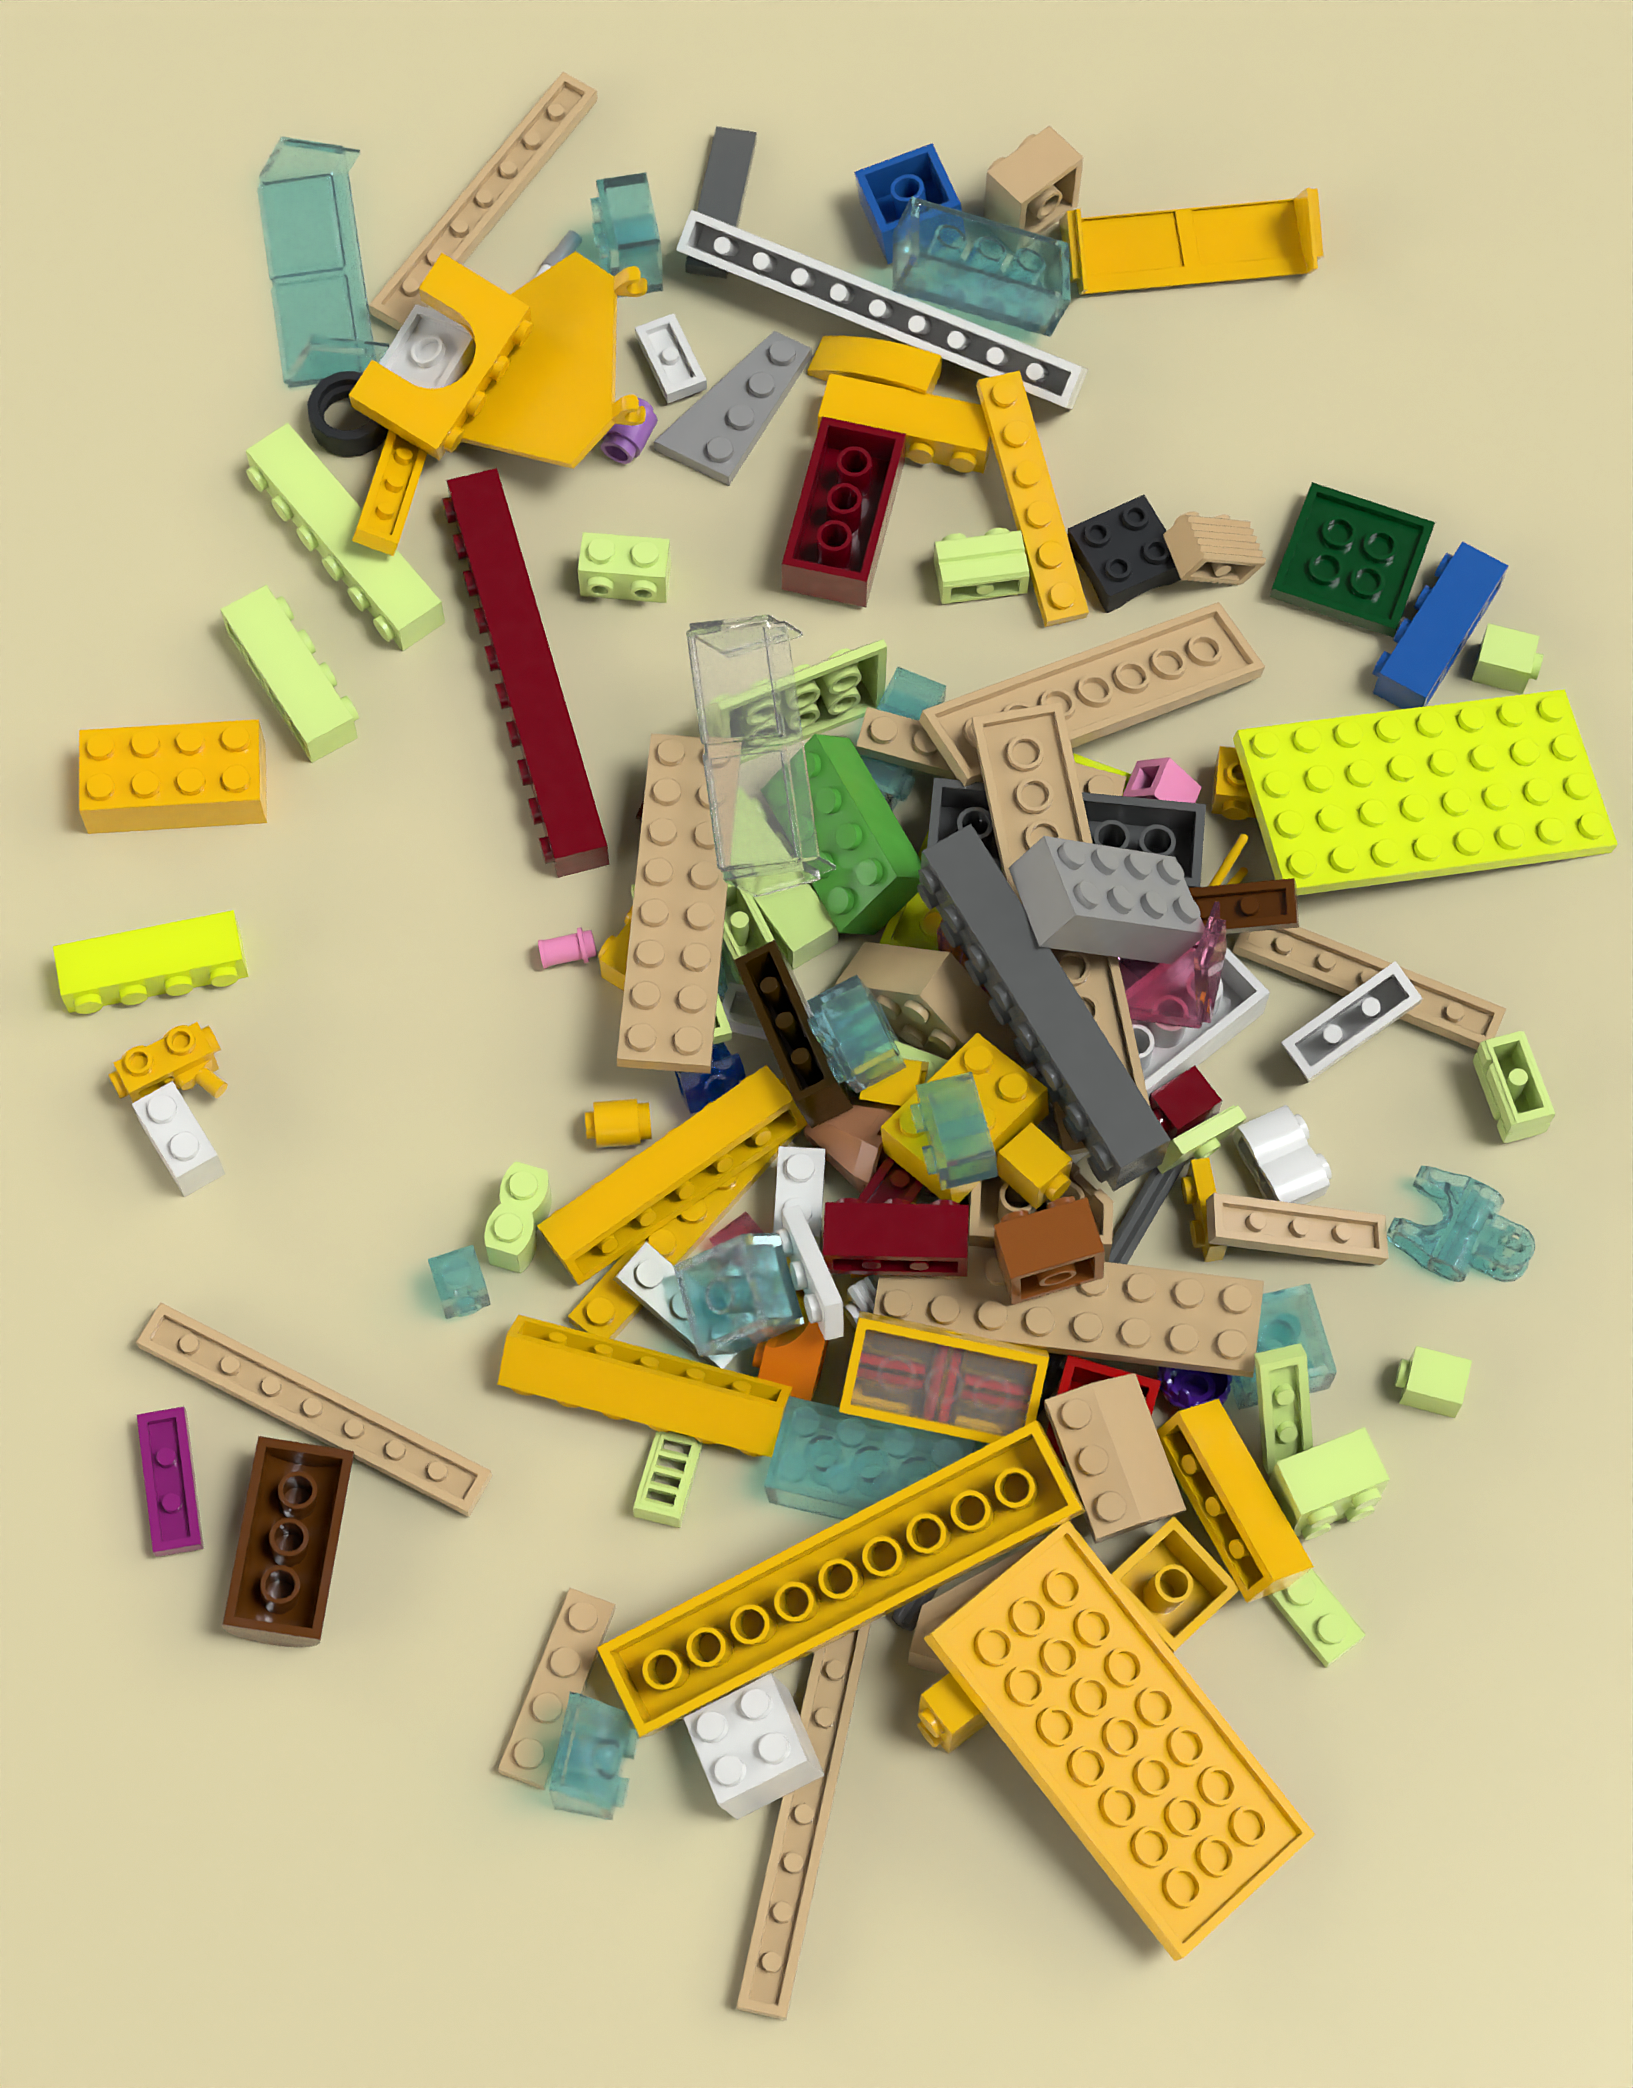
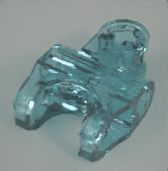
(1469, 1232)

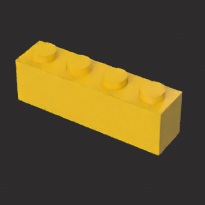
(935, 426)
(1233, 1500)

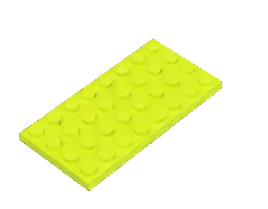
(1424, 792)

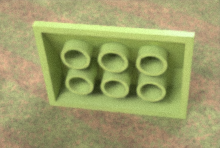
(840, 687)

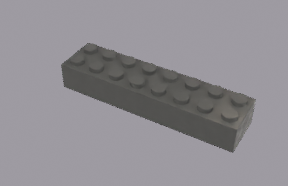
(1041, 1009)

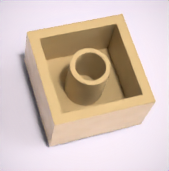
(1034, 183)

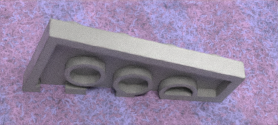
(734, 413)

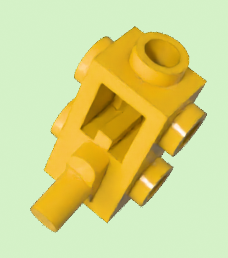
(181, 1057)

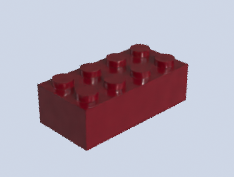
(843, 511)

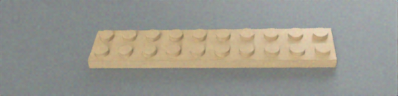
(1038, 794)

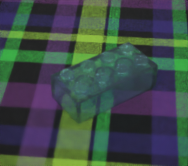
(981, 267)
(848, 1462)

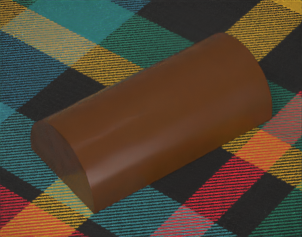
(288, 1543)

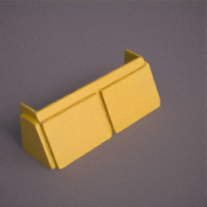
(1194, 244)

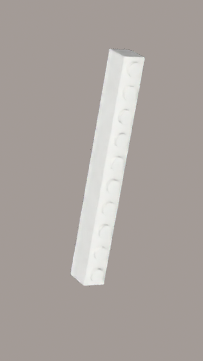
(879, 308)

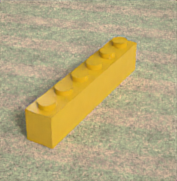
(672, 1174)
(643, 1386)

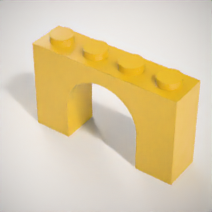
(435, 415)

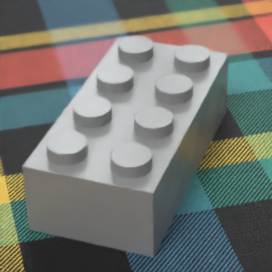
(1107, 900)

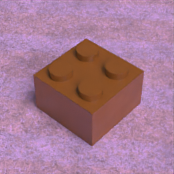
(1049, 1249)

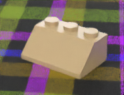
(1114, 1456)

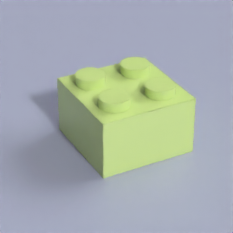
(1329, 1483)

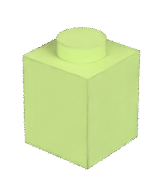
(1507, 659)
(1433, 1381)

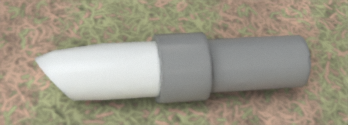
(566, 247)

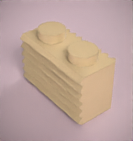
(1214, 549)

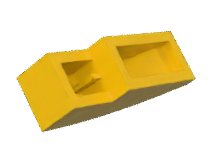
(877, 362)

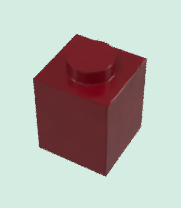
(1184, 1102)

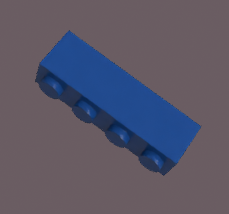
(1440, 627)

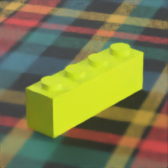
(150, 962)

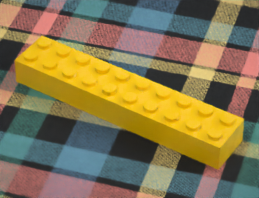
(841, 1579)

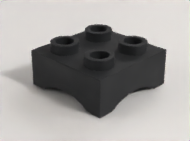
(1123, 552)

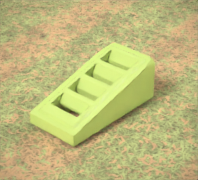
(661, 1511)

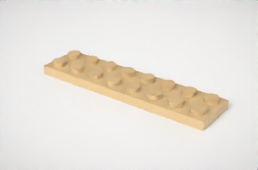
(1107, 684)
(674, 918)
(1124, 1317)

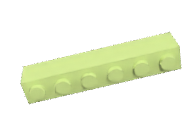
(327, 521)

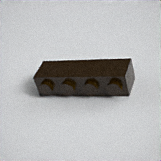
(784, 1018)

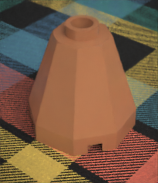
(854, 1140)

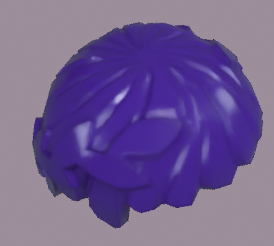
(1191, 1388)

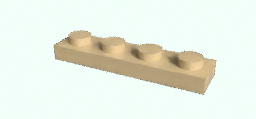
(1296, 1229)
(562, 1670)

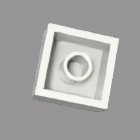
(753, 1746)

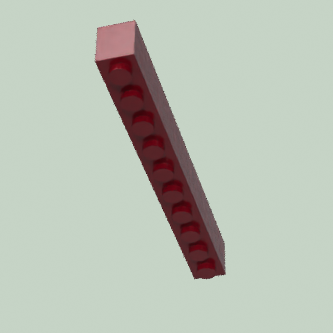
(527, 674)

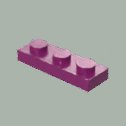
(170, 1481)

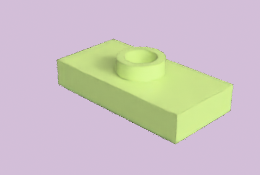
(1202, 1139)

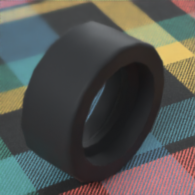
(337, 441)

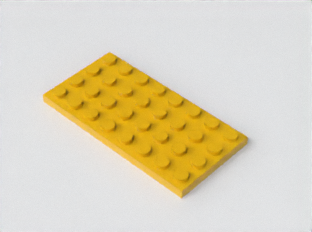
(1120, 1739)

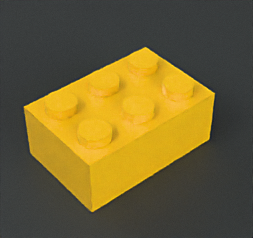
(1008, 1099)

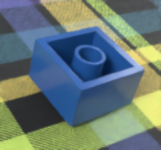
(888, 186)

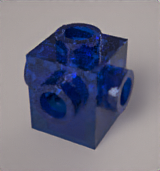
(703, 1088)

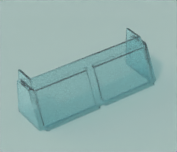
(315, 262)

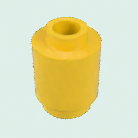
(618, 1123)

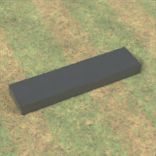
(724, 186)

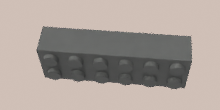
(1113, 821)

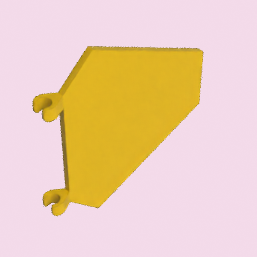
(563, 377)

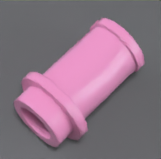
(567, 948)

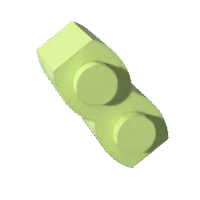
(513, 1224)

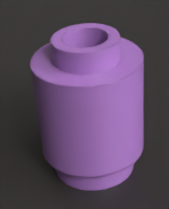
(626, 441)

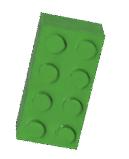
(860, 836)

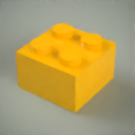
(1175, 1583)

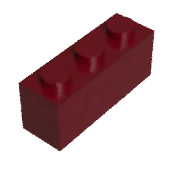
(896, 1238)

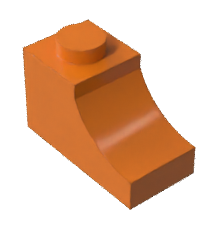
(793, 1359)

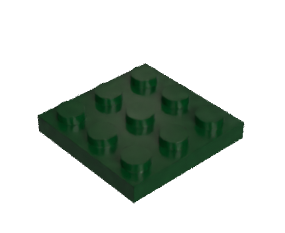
(1352, 559)

